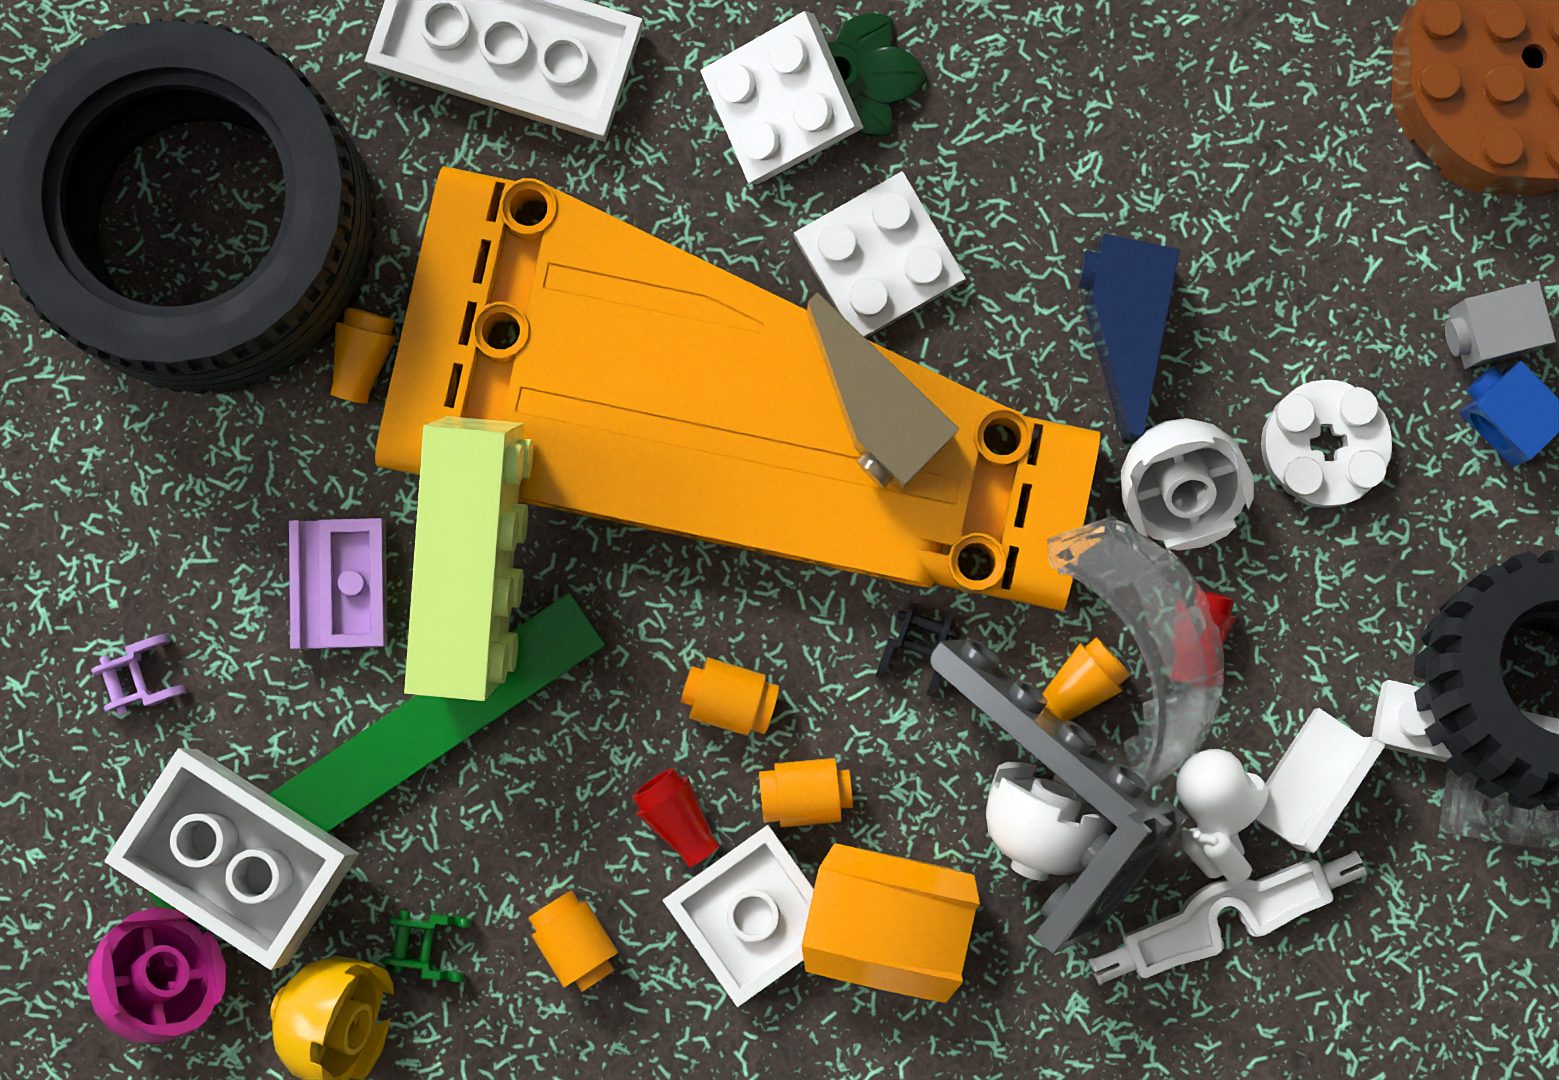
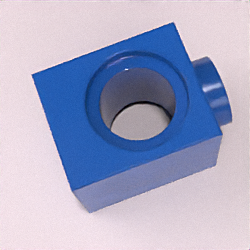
(1513, 412)

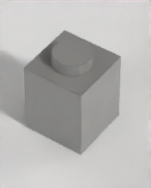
(1499, 325)

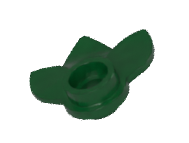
(875, 70)

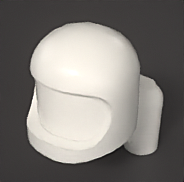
(1222, 803)

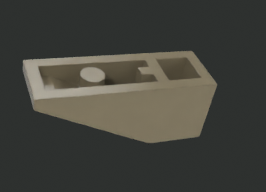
(882, 409)

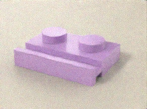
(338, 583)

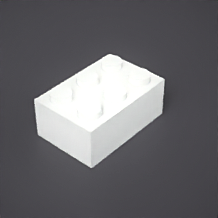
(231, 857)

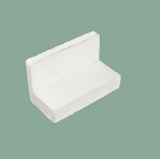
(1316, 780)

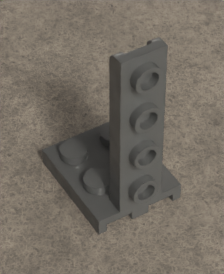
(1067, 749)

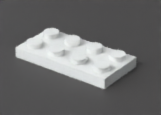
(520, 56)

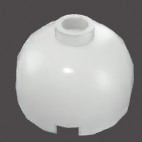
(1185, 483)
(1041, 822)

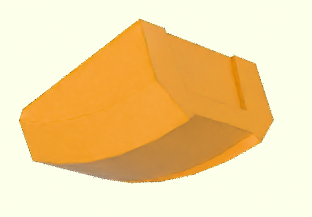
(890, 923)

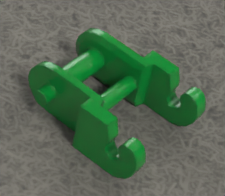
(399, 957)

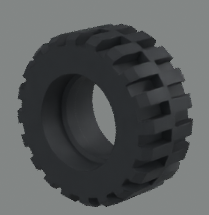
(1467, 686)

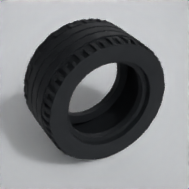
(85, 124)

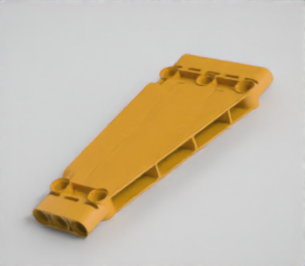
(702, 403)

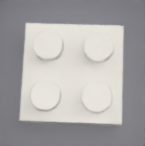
(781, 98)
(879, 256)
(746, 914)

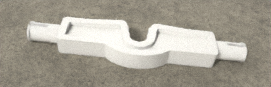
(1195, 930)

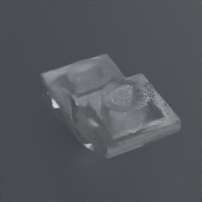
(1478, 816)

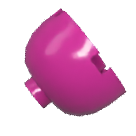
(156, 977)

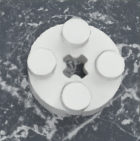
(1348, 413)

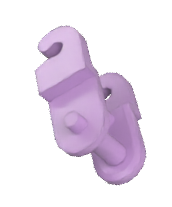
(115, 691)

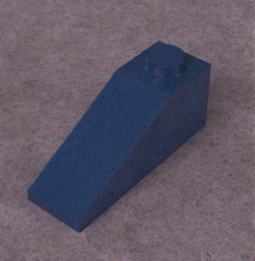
(1127, 316)

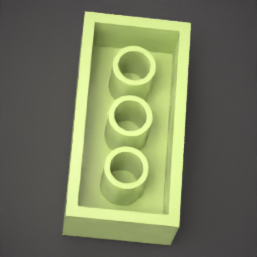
(466, 557)

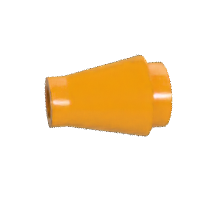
(360, 352)
(1085, 681)

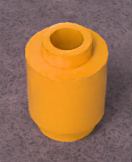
(730, 697)
(805, 793)
(573, 941)

